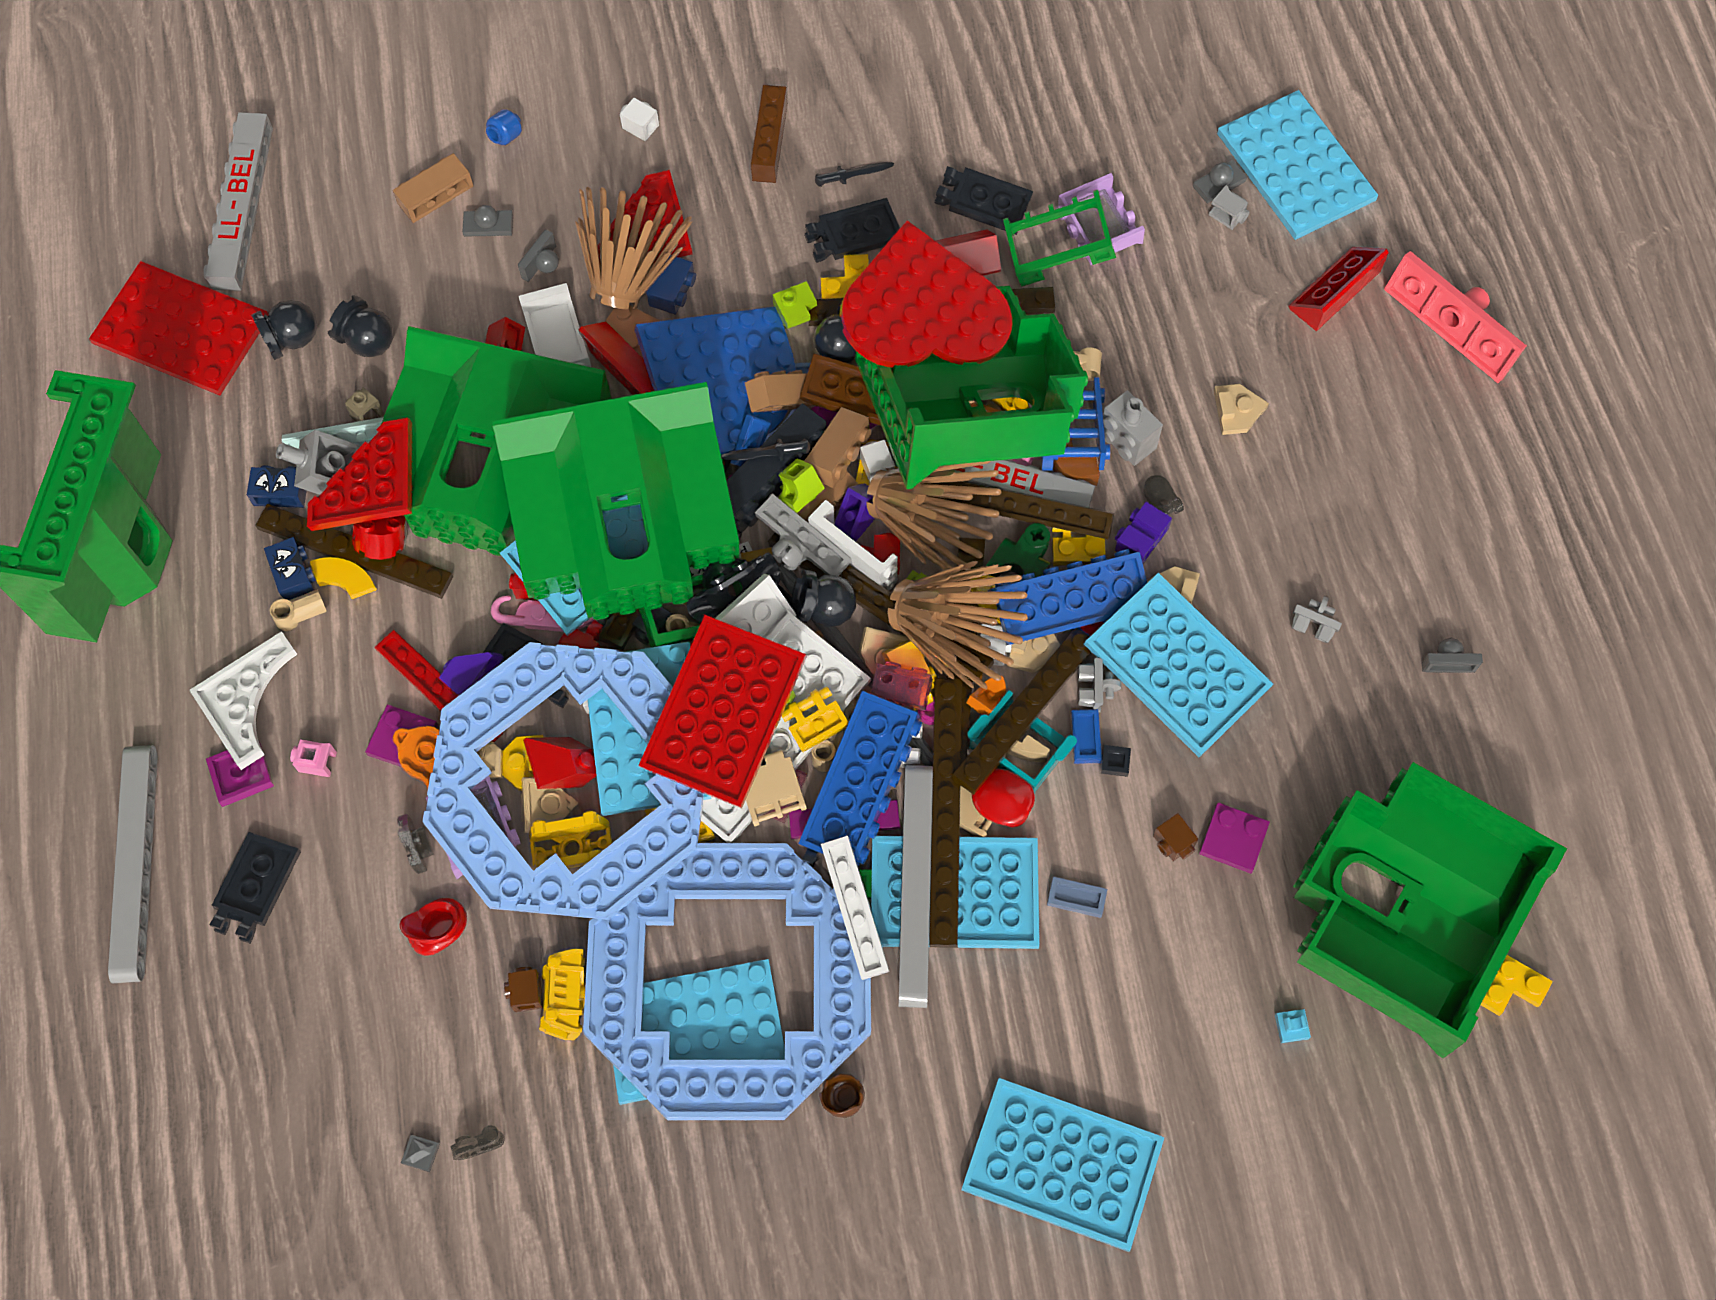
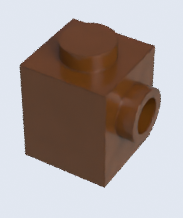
(1175, 838)
(524, 989)

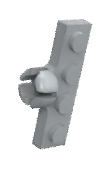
(800, 540)

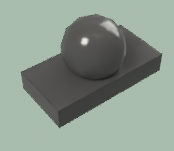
(1219, 176)
(487, 222)
(539, 257)
(1451, 659)

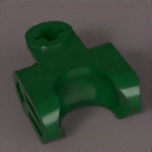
(1026, 554)

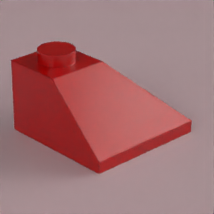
(560, 762)

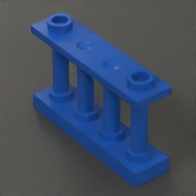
(1102, 450)

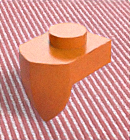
(987, 699)

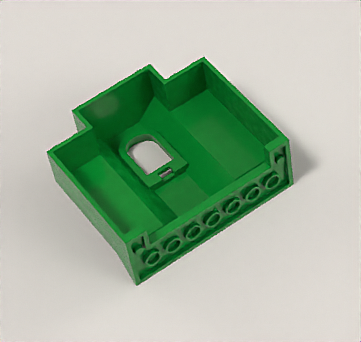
(459, 389)
(929, 408)
(571, 462)
(90, 525)
(1467, 892)

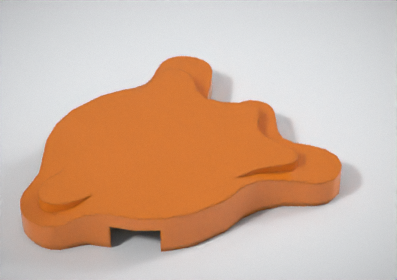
(416, 751)

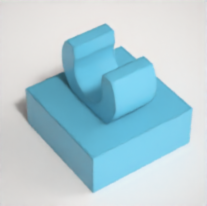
(1292, 1026)

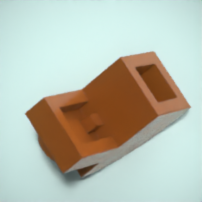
(1078, 467)

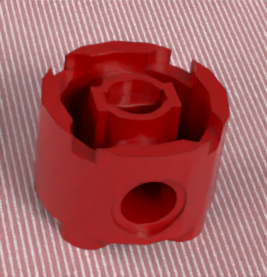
(379, 537)

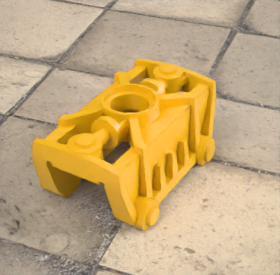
(569, 831)
(563, 994)

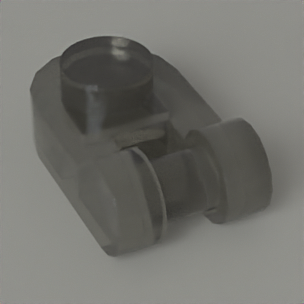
(1159, 489)
(469, 1146)

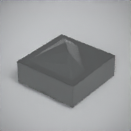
(420, 1153)

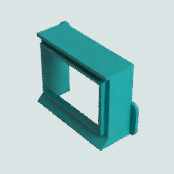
(1063, 744)

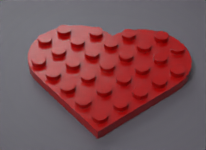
(922, 303)

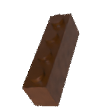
(769, 134)

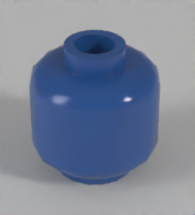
(503, 127)

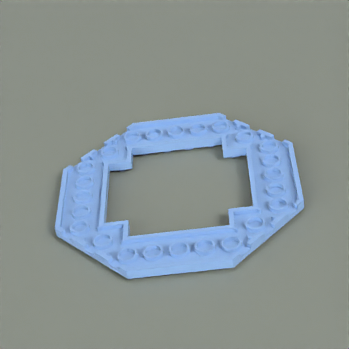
(477, 841)
(726, 1086)

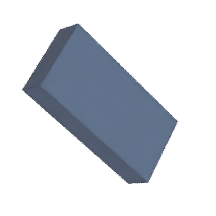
(1077, 897)

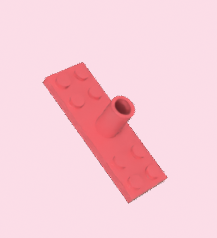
(1456, 316)

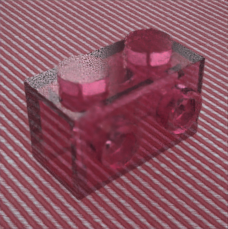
(902, 686)

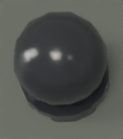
(286, 326)
(361, 328)
(831, 341)
(826, 600)

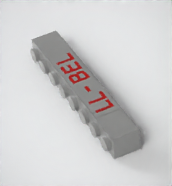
(238, 202)
(1032, 481)

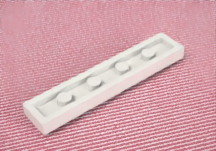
(855, 908)

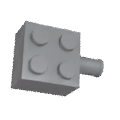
(1131, 428)
(317, 459)

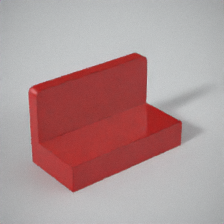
(506, 334)

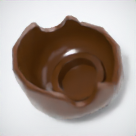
(842, 1095)

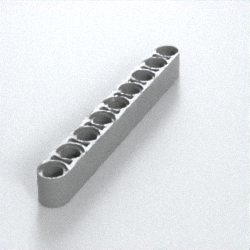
(133, 865)
(915, 887)

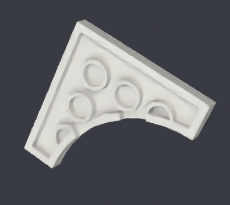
(234, 693)

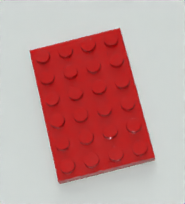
(178, 328)
(723, 711)

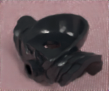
(717, 578)

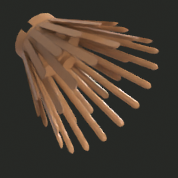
(622, 273)
(904, 510)
(928, 609)

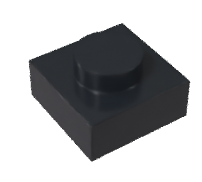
(1115, 760)

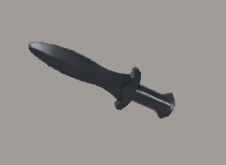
(842, 175)
(775, 450)

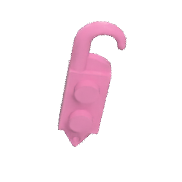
(528, 615)

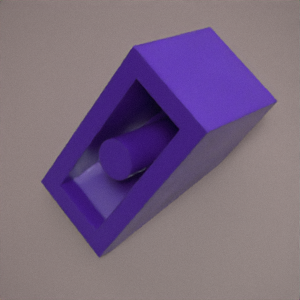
(853, 514)
(466, 670)

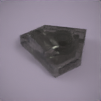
(414, 841)

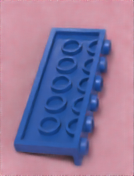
(1072, 596)
(862, 775)

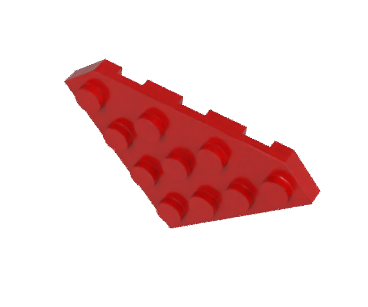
(658, 190)
(372, 484)

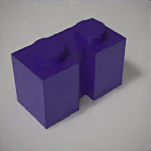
(1144, 532)

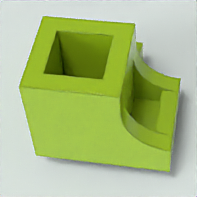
(794, 304)
(799, 485)

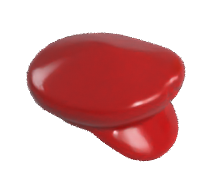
(1004, 798)
(434, 926)

